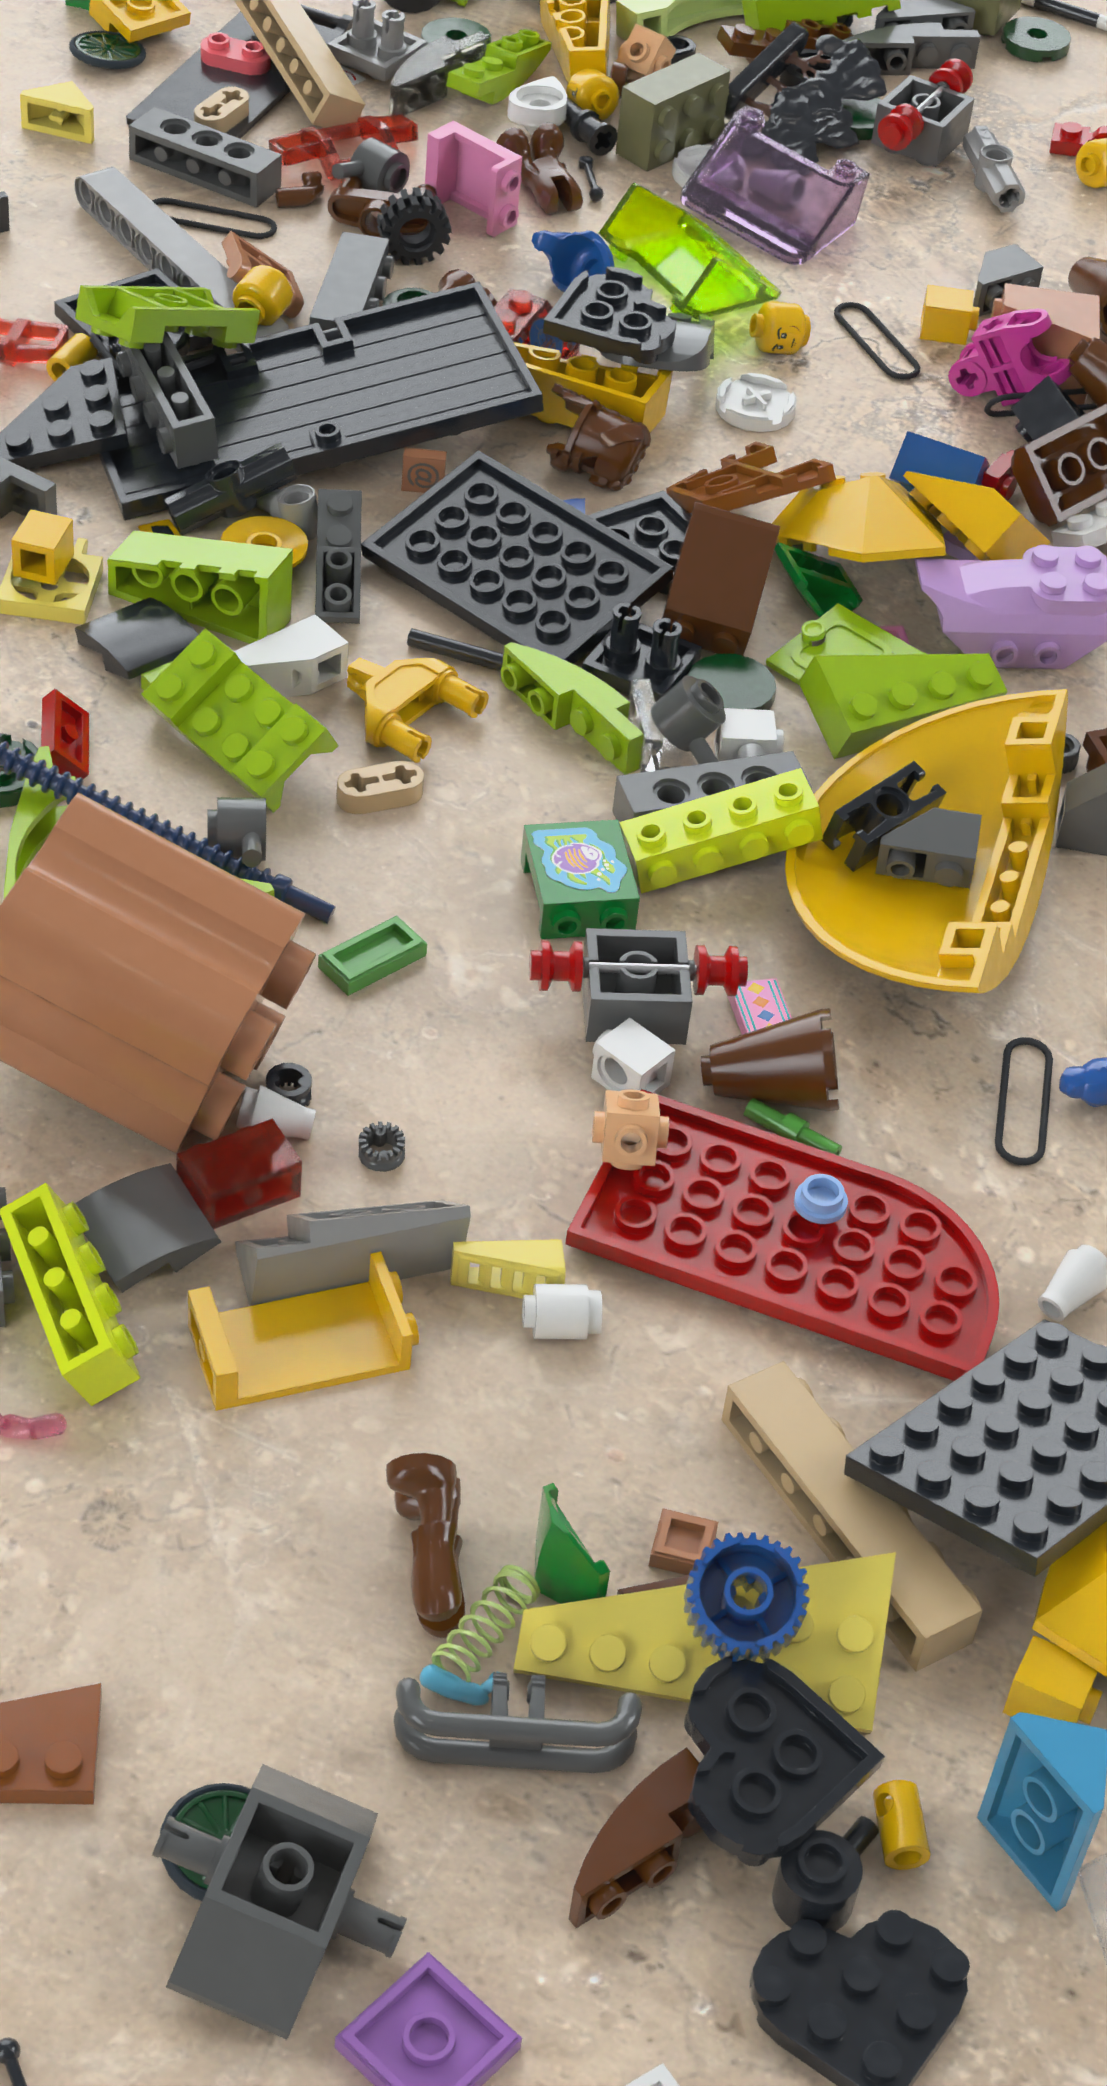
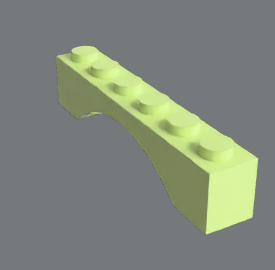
(670, 16)

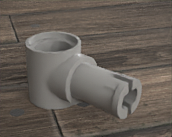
(295, 504)

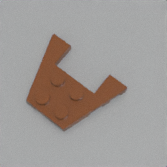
(745, 483)

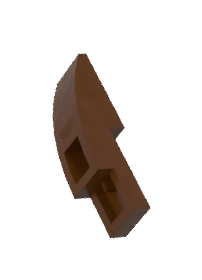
(749, 42)
(637, 1841)

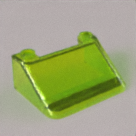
(684, 256)

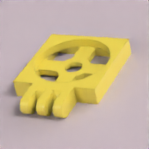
(48, 602)

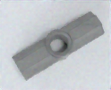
(993, 169)

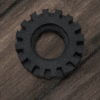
(409, 208)

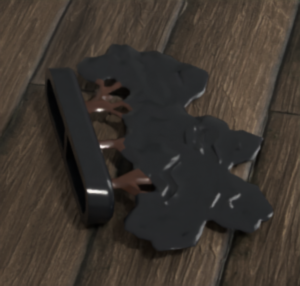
(812, 108)

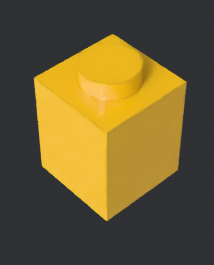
(948, 315)
(42, 547)
(1053, 1685)

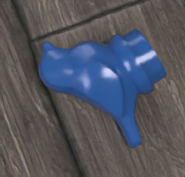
(1086, 1082)

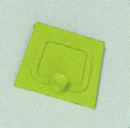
(843, 634)

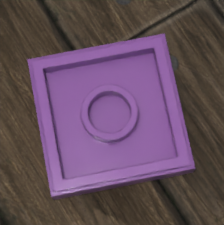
(428, 2033)

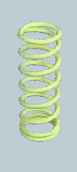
(505, 1586)

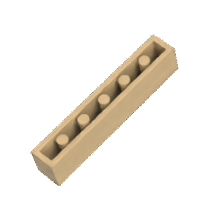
(304, 61)
(805, 1463)

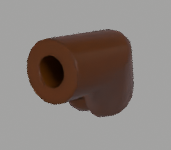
(301, 195)

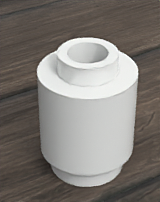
(562, 1311)

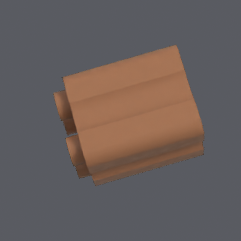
(141, 975)

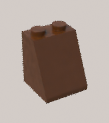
(720, 578)

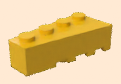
(578, 33)
(619, 389)

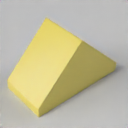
(58, 111)

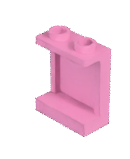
(475, 174)

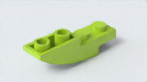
(503, 68)
(573, 696)

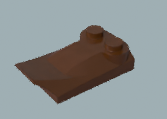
(1064, 468)

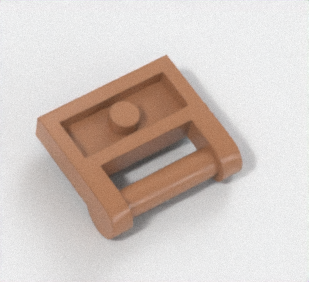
(244, 256)

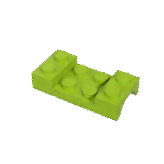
(145, 312)
(236, 717)

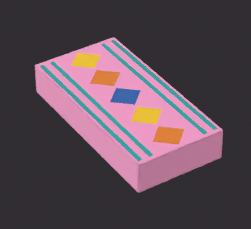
(759, 1005)

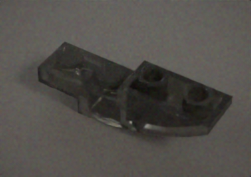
(425, 73)

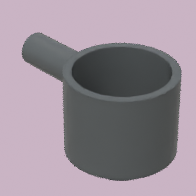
(377, 166)
(689, 716)
(239, 827)

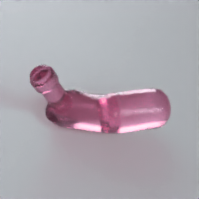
(32, 1428)

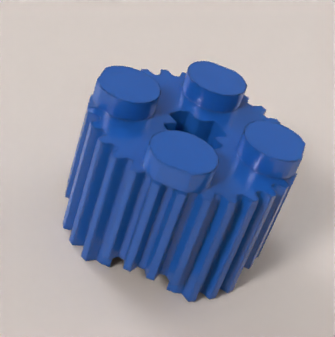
(752, 1565)

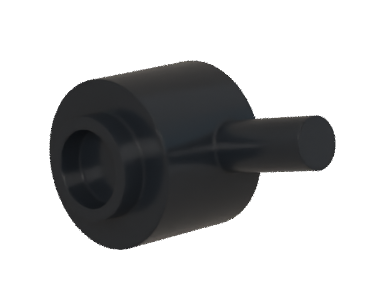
(822, 1876)

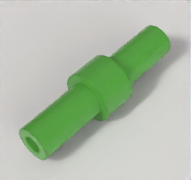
(789, 1126)

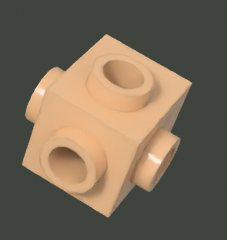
(645, 53)
(630, 1129)

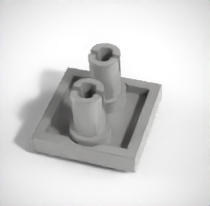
(375, 45)

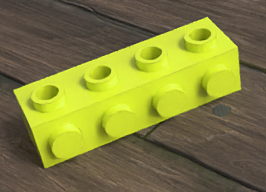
(717, 833)
(69, 1294)

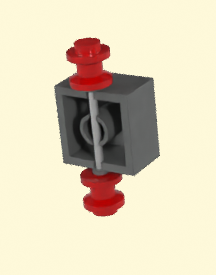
(925, 116)
(637, 978)

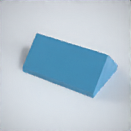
(1047, 1799)

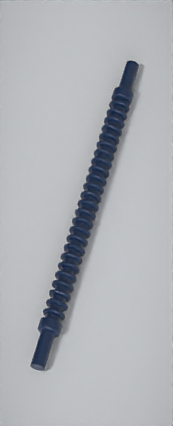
(65, 786)

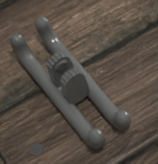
(514, 1739)

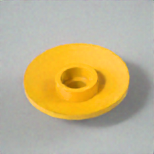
(269, 532)

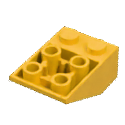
(976, 517)

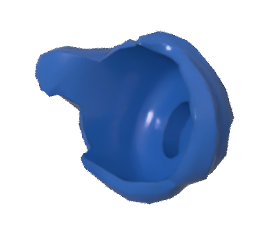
(572, 254)

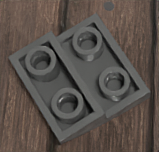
(146, 1224)

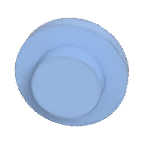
(821, 1199)

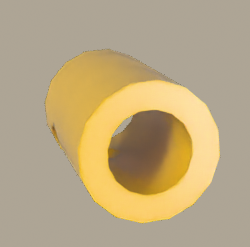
(73, 352)
(901, 1825)

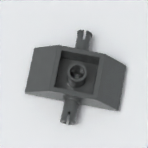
(274, 1899)

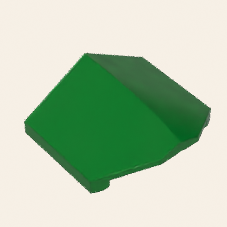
(818, 580)
(561, 1560)

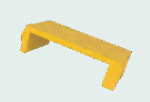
(302, 1339)

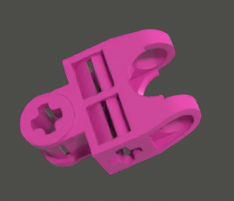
(1005, 357)

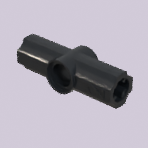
(231, 489)

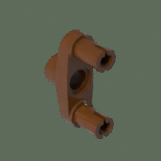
(354, 206)

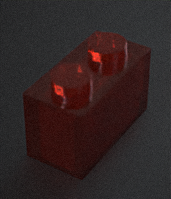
(241, 1173)

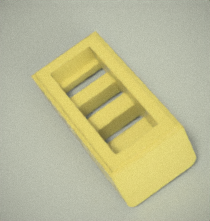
(507, 1265)

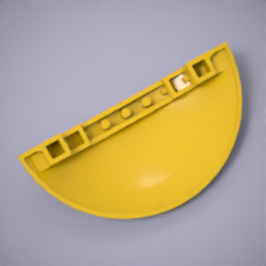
(992, 761)

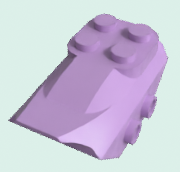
(1022, 610)

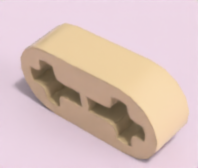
(223, 109)
(380, 787)

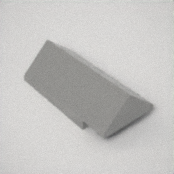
(335, 1247)

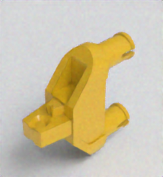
(402, 694)

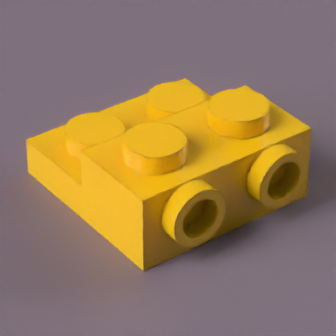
(139, 17)

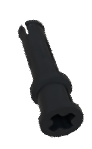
(588, 128)

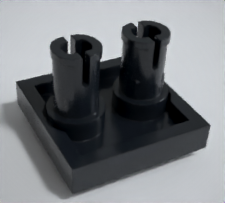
(642, 652)

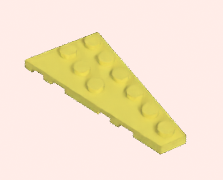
(648, 1649)

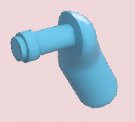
(454, 1687)

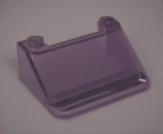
(773, 192)

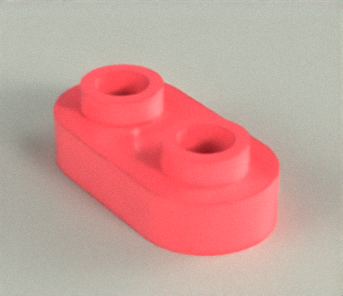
(235, 54)

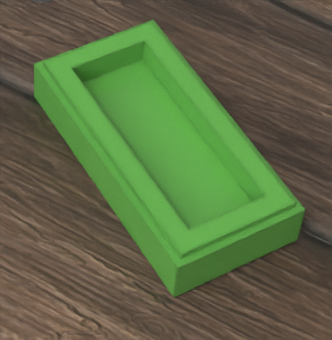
(372, 955)

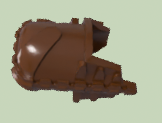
(599, 443)

